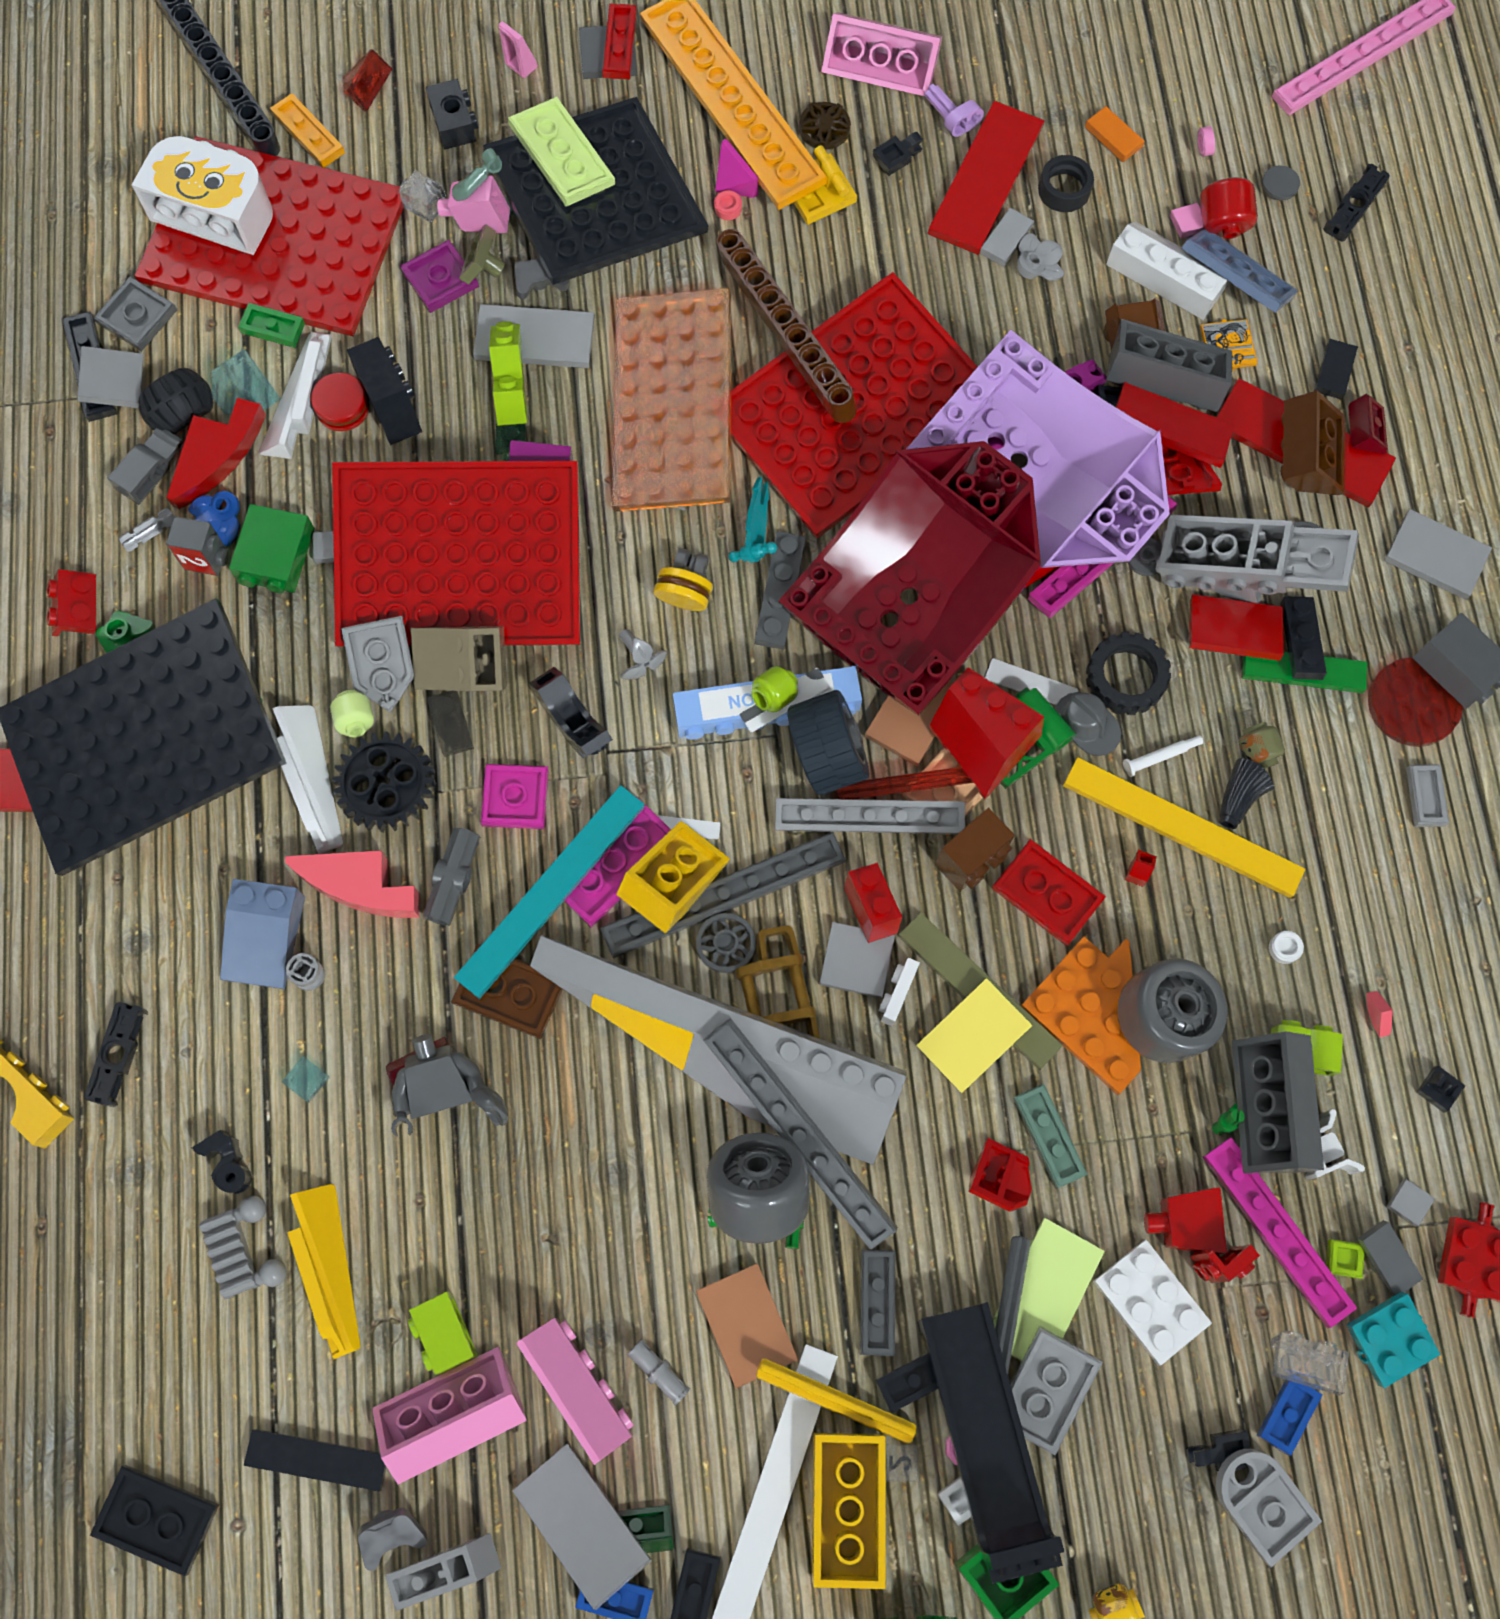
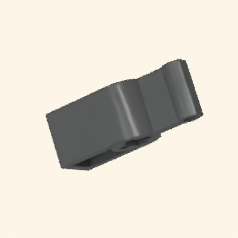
(145, 465)

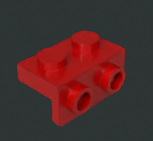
(72, 602)
(1233, 1264)

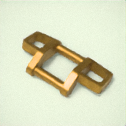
(764, 965)

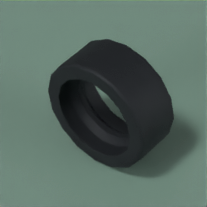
(1071, 166)

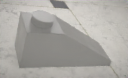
(443, 1572)

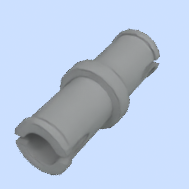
(658, 1372)

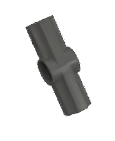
(451, 876)

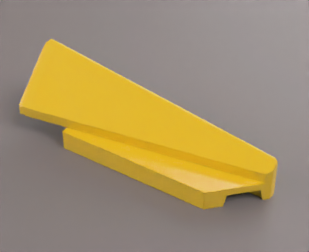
(324, 1267)

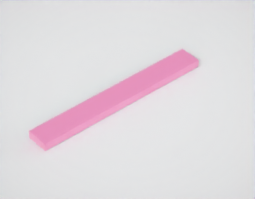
(1361, 54)

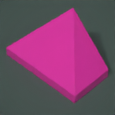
(735, 173)

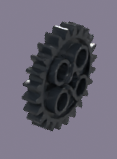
(360, 769)

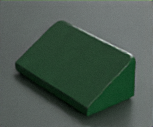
(651, 1527)

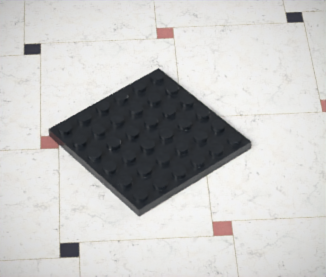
(633, 217)

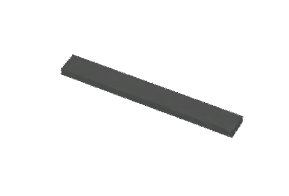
(731, 892)
(795, 1125)

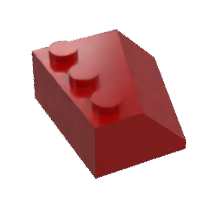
(985, 729)

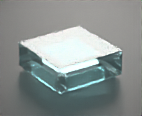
(305, 1079)

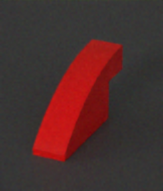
(214, 451)

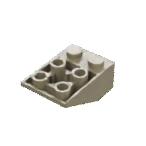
(459, 658)

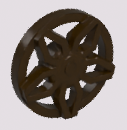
(824, 124)

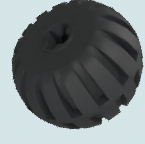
(174, 400)

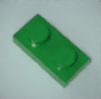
(271, 325)

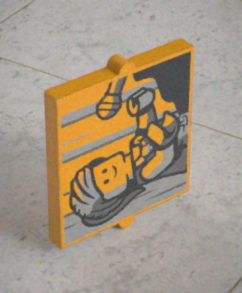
(1234, 337)

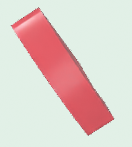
(357, 882)

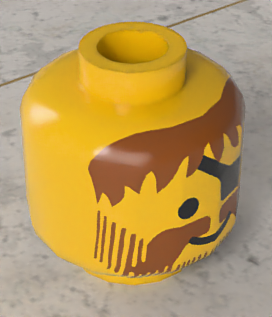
(1116, 1603)

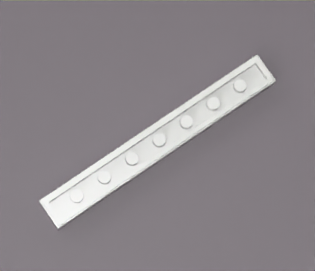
(773, 1493)

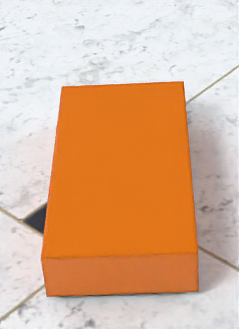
(1114, 134)

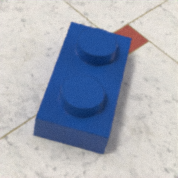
(1289, 1416)
(628, 1602)

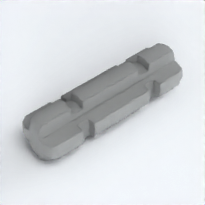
(147, 529)

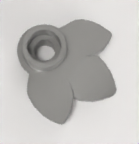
(1039, 258)

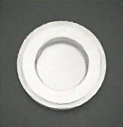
(1286, 947)

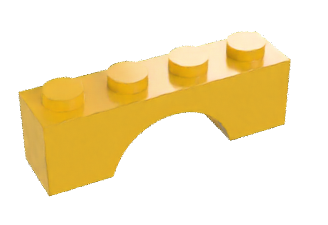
(36, 1113)

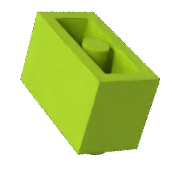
(441, 1333)

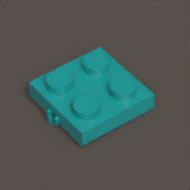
(1393, 1339)

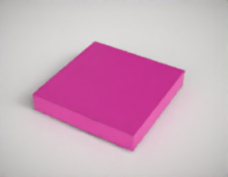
(514, 796)

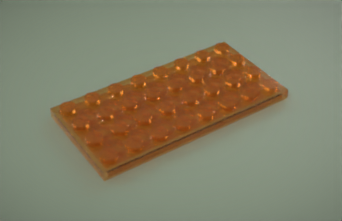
(672, 400)

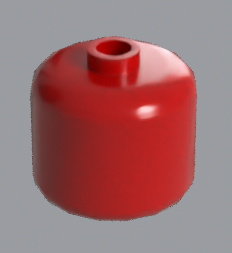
(1229, 207)

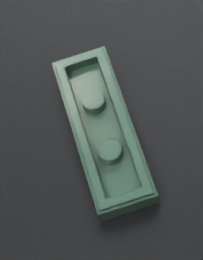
(1050, 1136)

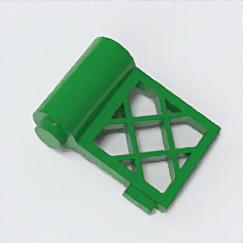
(1055, 733)

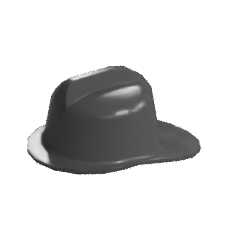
(1094, 725)

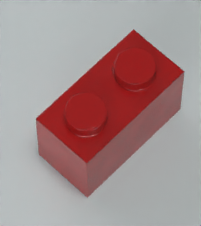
(872, 902)

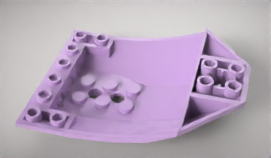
(1090, 463)

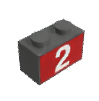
(197, 546)

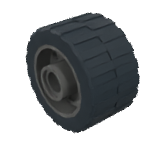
(828, 742)

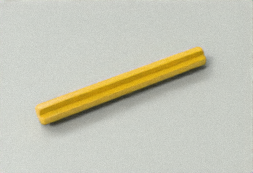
(836, 1401)

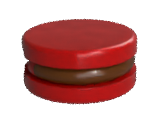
(340, 401)

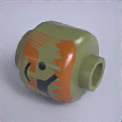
(1262, 744)

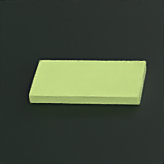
(561, 151)
(1054, 1283)

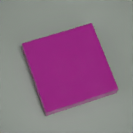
(437, 275)

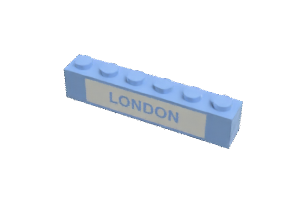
(719, 707)

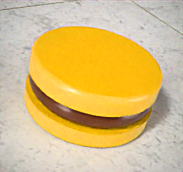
(683, 589)

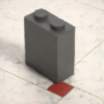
(1462, 661)

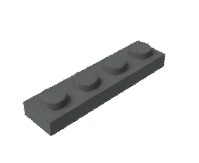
(782, 574)

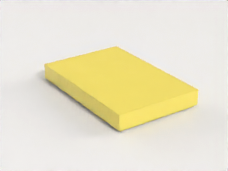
(974, 1035)

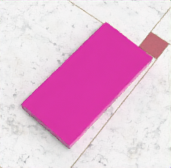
(598, 889)

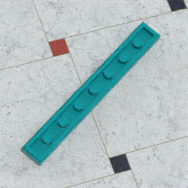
(549, 892)

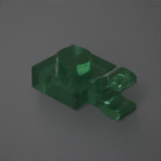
(505, 434)

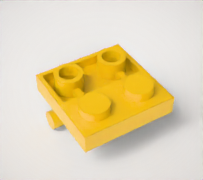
(830, 197)

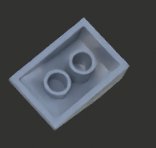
(260, 933)

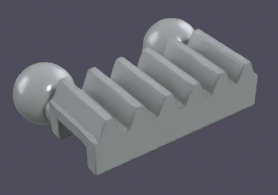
(231, 1254)

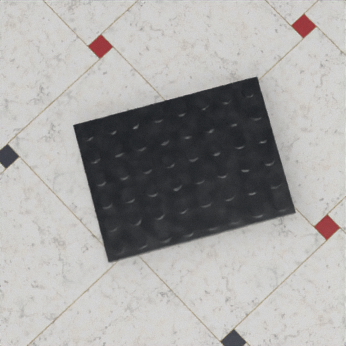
(140, 737)

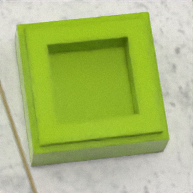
(1345, 1259)

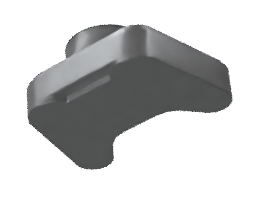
(532, 275)
(387, 1532)

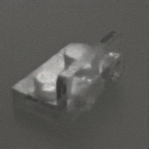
(1310, 1362)

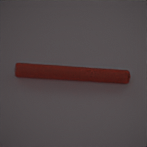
(904, 783)

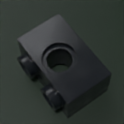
(451, 113)

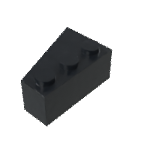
(385, 389)

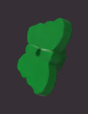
(123, 623)

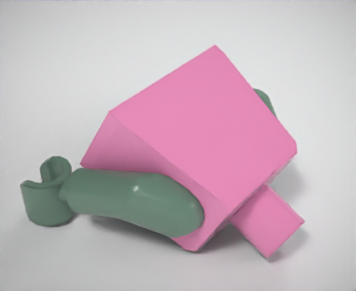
(478, 199)

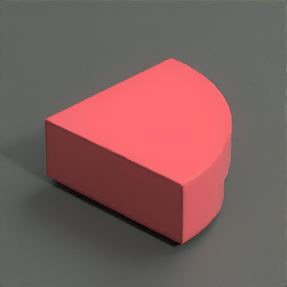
(1379, 1013)

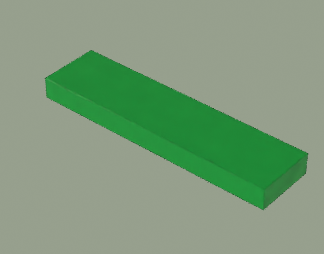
(1341, 673)

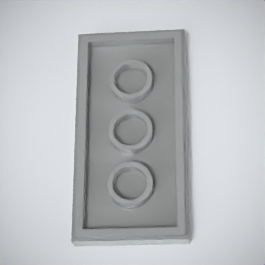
(546, 334)
(581, 1526)

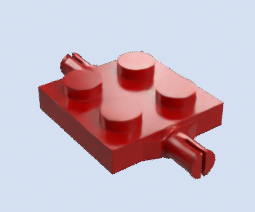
(1472, 1259)

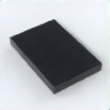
(154, 1520)

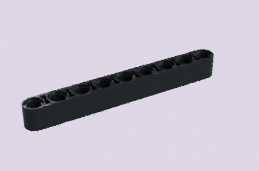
(221, 75)

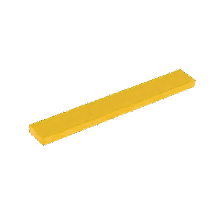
(1184, 827)

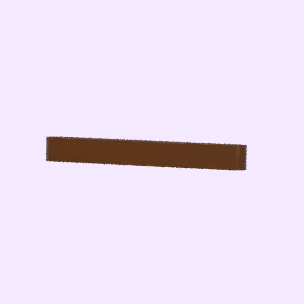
(787, 326)

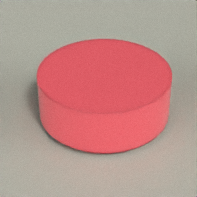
(728, 205)

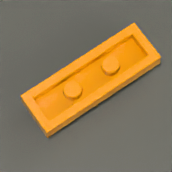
(307, 130)

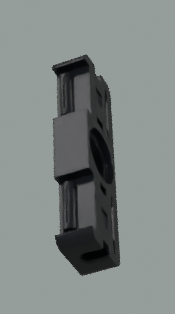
(1349, 215)
(108, 1076)

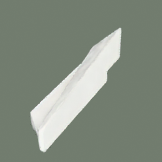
(295, 407)
(308, 774)

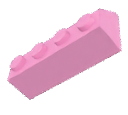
(881, 53)
(575, 1389)
(447, 1415)

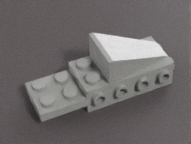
(1254, 556)

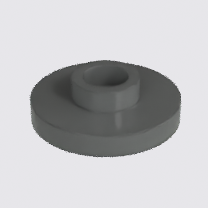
(1280, 182)
(1145, 559)

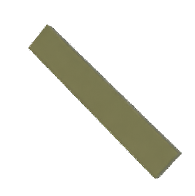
(966, 976)

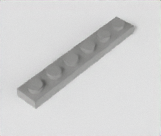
(870, 816)

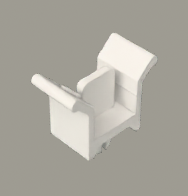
(1332, 1150)

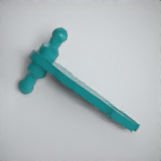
(756, 525)

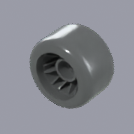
(1172, 1011)
(758, 1187)

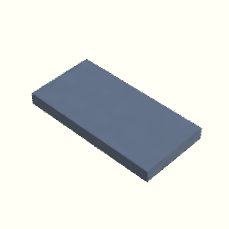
(1240, 270)

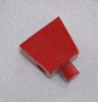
(1190, 1221)

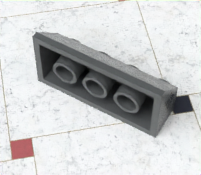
(1170, 365)
(1278, 1103)

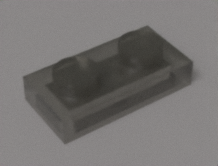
(450, 723)

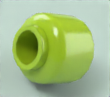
(774, 689)

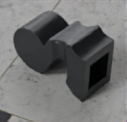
(228, 1174)

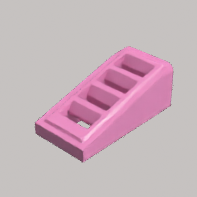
(516, 52)

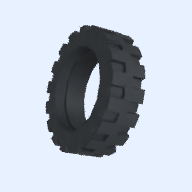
(1147, 651)

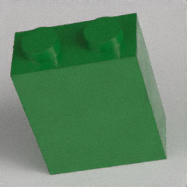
(271, 549)

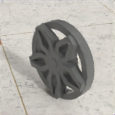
(725, 942)

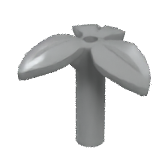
(641, 654)

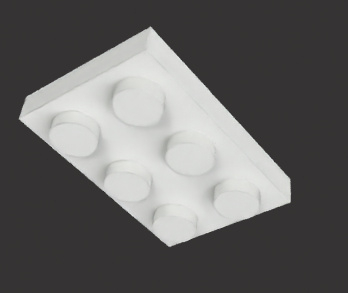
(1152, 1302)

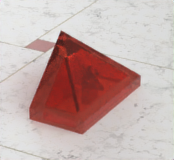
(366, 79)

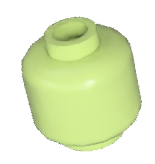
(351, 712)

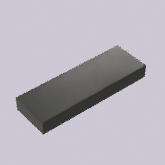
(877, 1303)

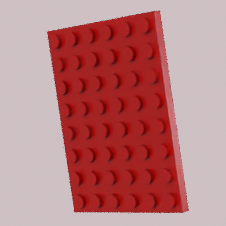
(313, 258)
(900, 378)
(459, 547)

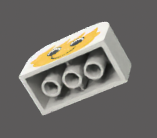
(204, 193)

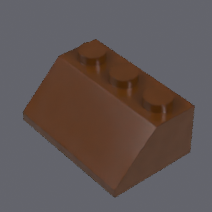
(1313, 445)

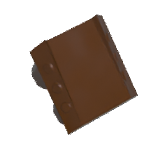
(1145, 313)

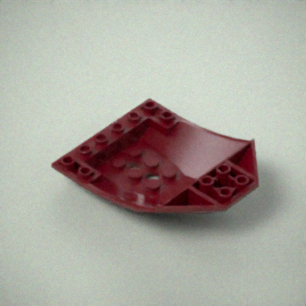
(934, 522)

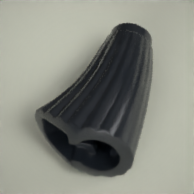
(1244, 787)

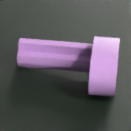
(957, 119)

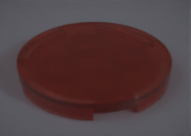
(1412, 705)

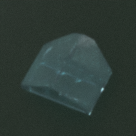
(241, 379)

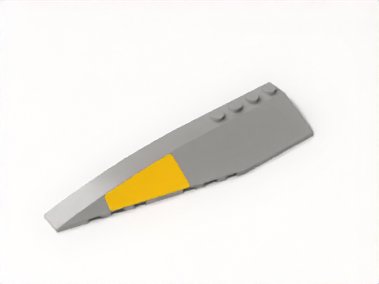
(838, 1088)

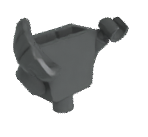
(438, 1081)

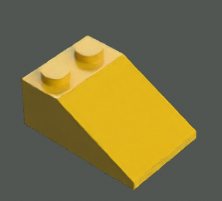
(671, 876)

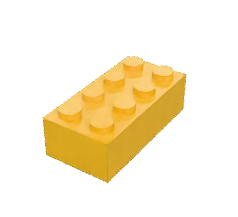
(849, 1511)

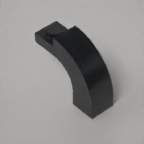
(569, 714)

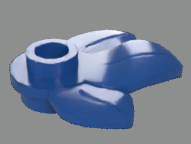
(223, 521)

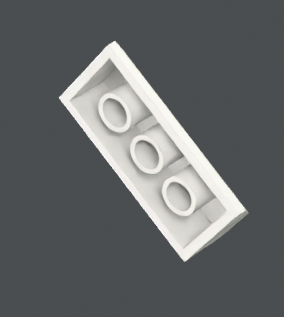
(1166, 269)

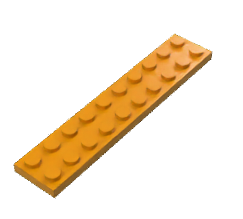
(734, 100)

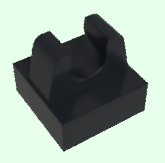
(1440, 1089)

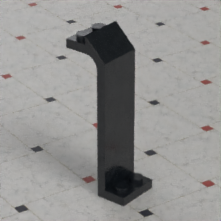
(990, 1444)

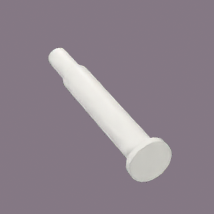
(1160, 755)

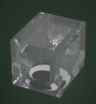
(421, 195)

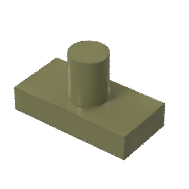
(480, 258)

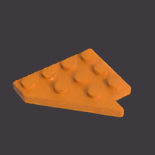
(1080, 1011)

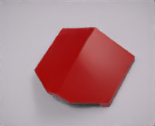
(1001, 1176)

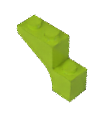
(508, 376)

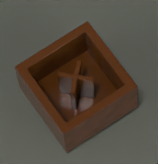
(974, 849)

